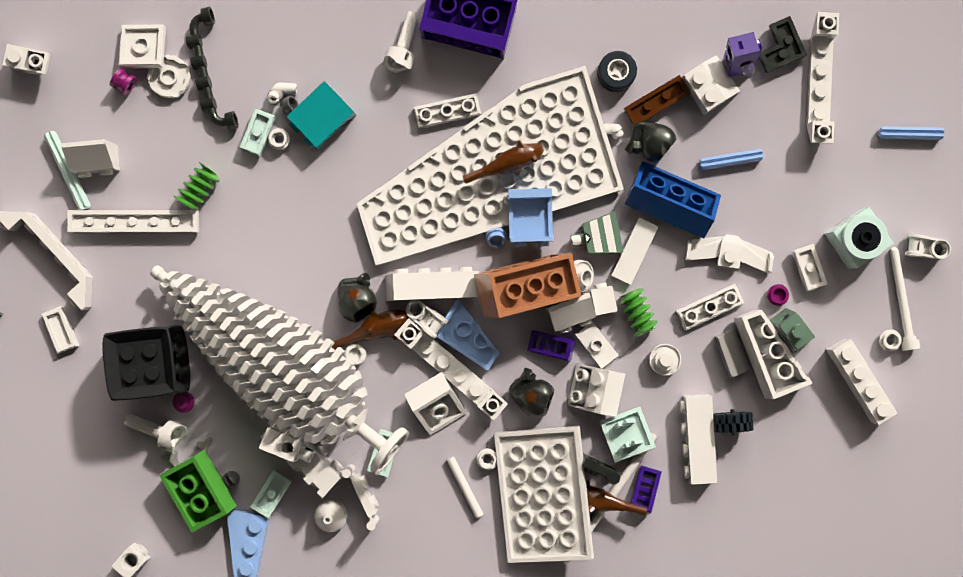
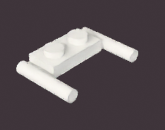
(368, 501)

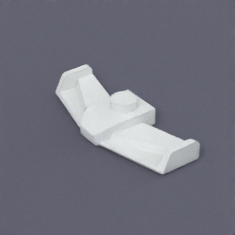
(729, 252)

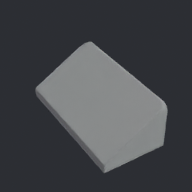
(732, 353)

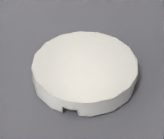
(170, 80)

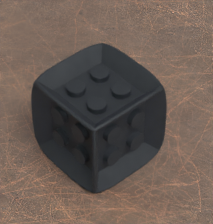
(146, 362)

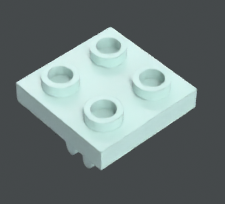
(627, 434)

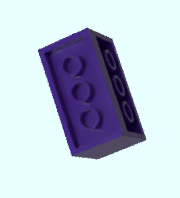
(470, 32)

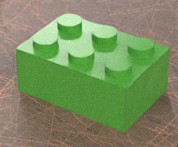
(198, 491)

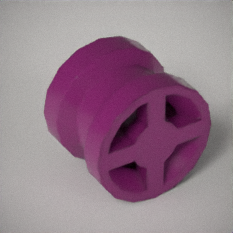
(123, 81)

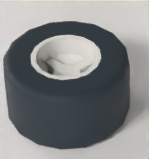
(620, 64)

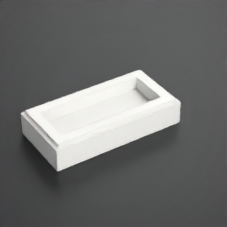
(60, 329)

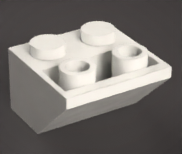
(596, 389)

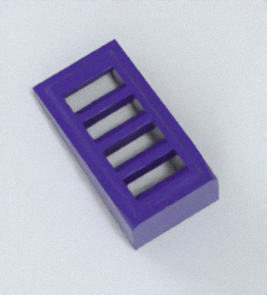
(569, 350)
(650, 501)

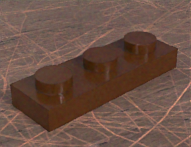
(657, 100)

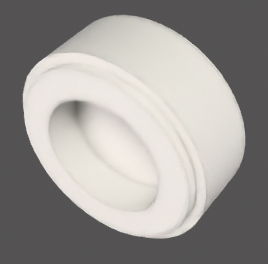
(356, 353)

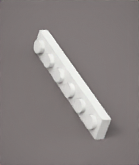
(132, 221)

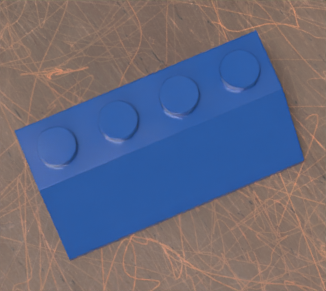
(673, 200)

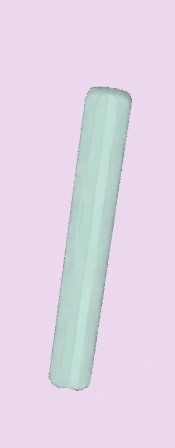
(70, 178)

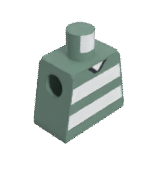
(600, 236)
(792, 329)

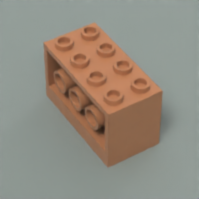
(527, 285)

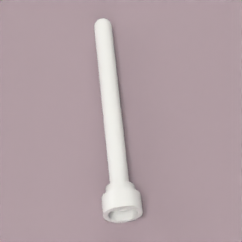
(909, 341)

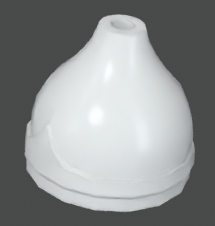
(330, 515)

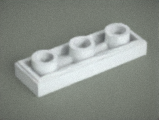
(461, 108)
(698, 313)

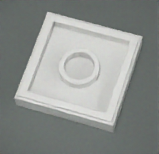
(142, 46)

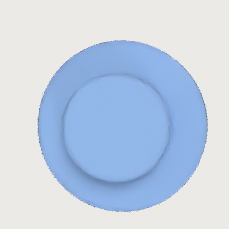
(496, 237)

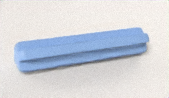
(914, 133)
(731, 159)

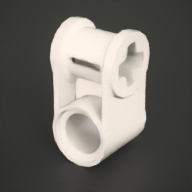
(923, 247)
(428, 319)

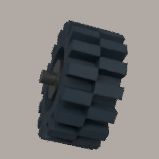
(733, 422)

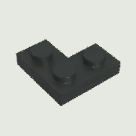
(787, 47)

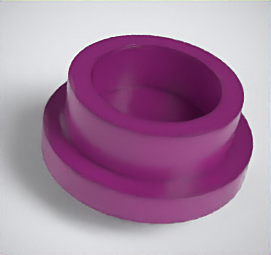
(778, 295)
(183, 402)

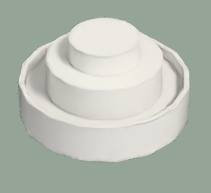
(584, 273)
(664, 359)

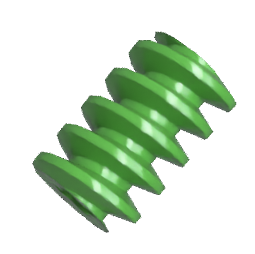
(197, 187)
(638, 312)

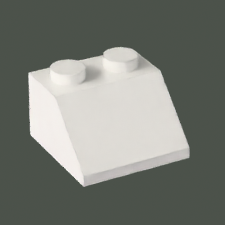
(710, 85)
(91, 157)
(571, 312)
(435, 403)

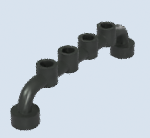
(199, 63)

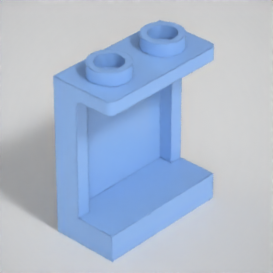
(530, 216)

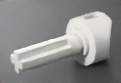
(402, 56)
(167, 435)

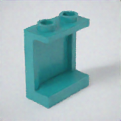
(320, 115)

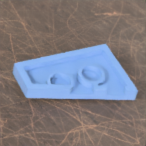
(467, 337)
(247, 541)

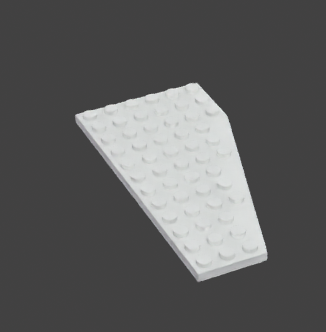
(434, 206)

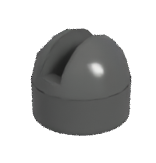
(288, 104)
(234, 477)

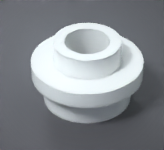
(272, 139)
(895, 343)
(487, 466)

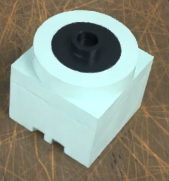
(859, 238)

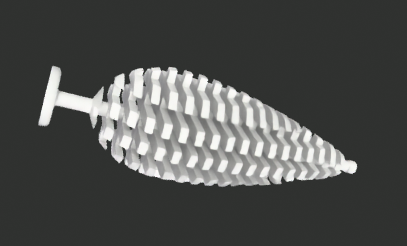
(277, 364)

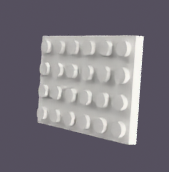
(544, 495)

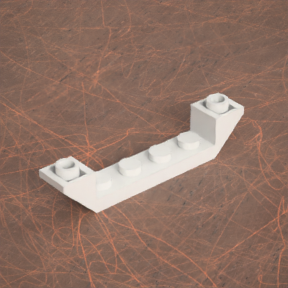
(820, 78)
(82, 293)
(451, 368)

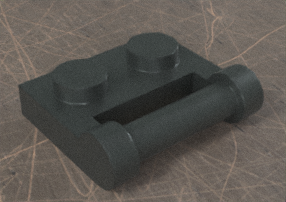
(595, 466)

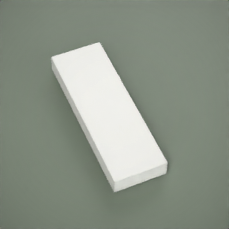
(634, 251)

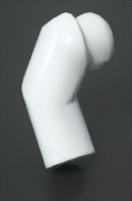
(279, 90)
(614, 129)

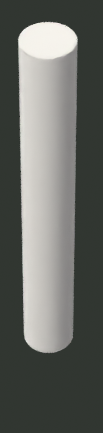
(464, 487)

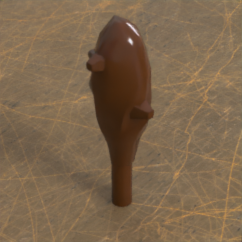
(510, 161)
(375, 327)
(604, 501)

